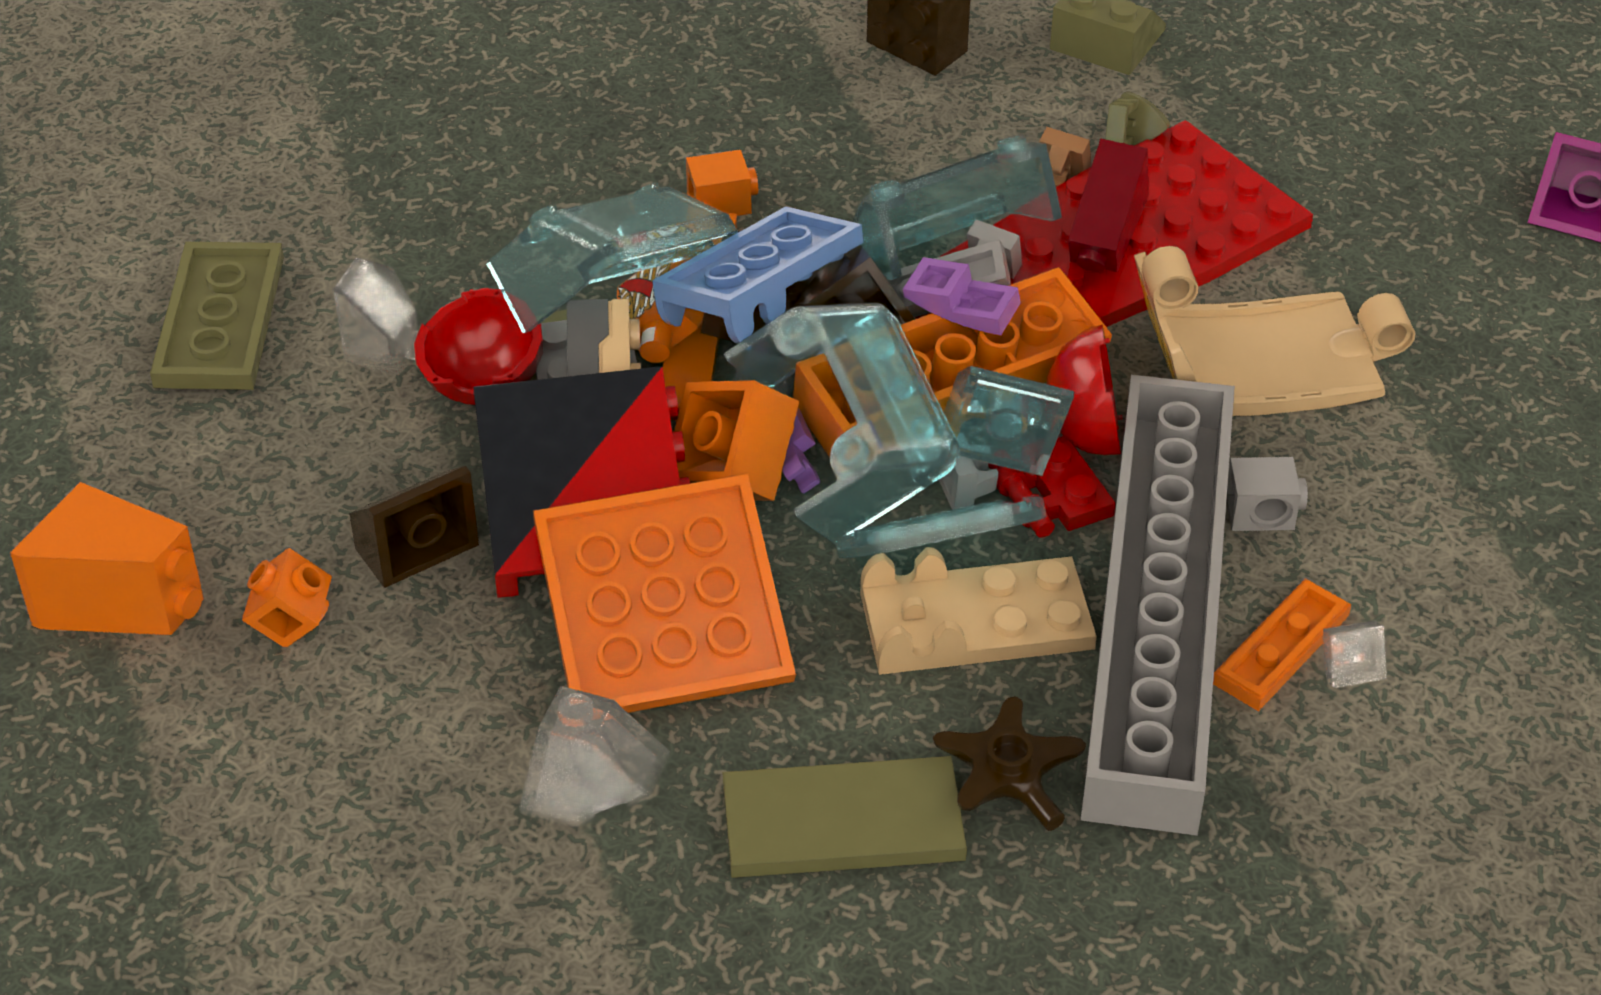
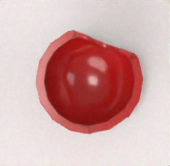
(476, 345)
(1085, 369)

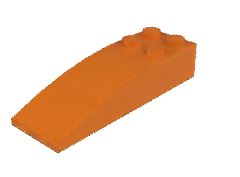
(1045, 321)

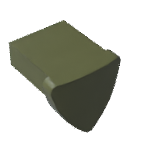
(1134, 120)

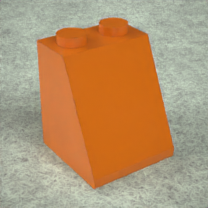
(107, 568)

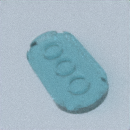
(939, 526)

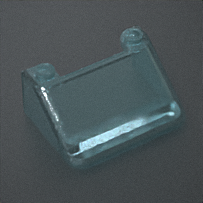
(1005, 180)

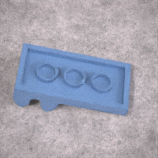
(754, 269)

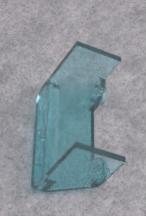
(600, 242)
(901, 428)

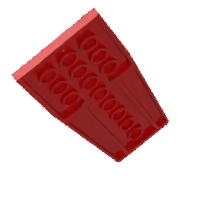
(1195, 202)

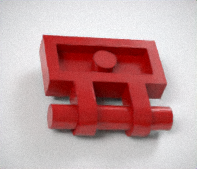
(1067, 488)

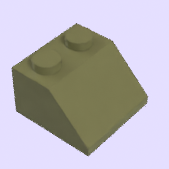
(1105, 32)

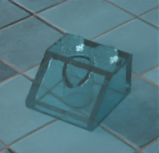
(1006, 418)

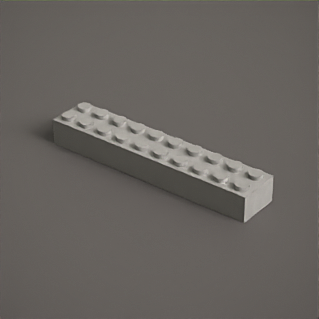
(1161, 609)

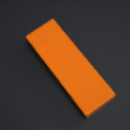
(1280, 644)

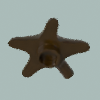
(1010, 763)

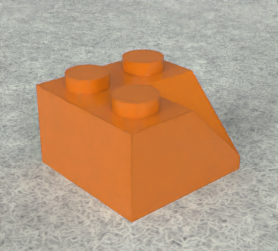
(735, 432)

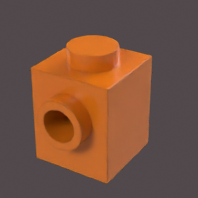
(722, 181)

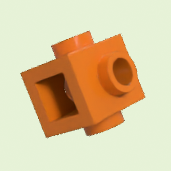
(286, 597)

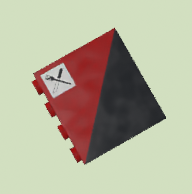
(566, 446)

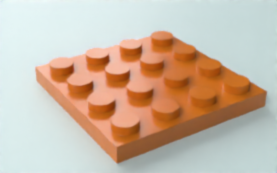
(664, 594)

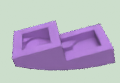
(951, 293)

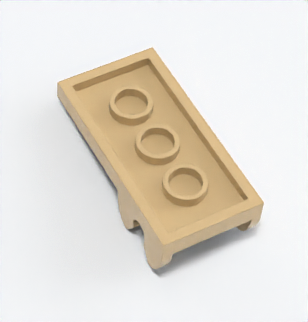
(972, 613)

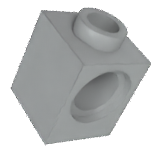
(1264, 493)

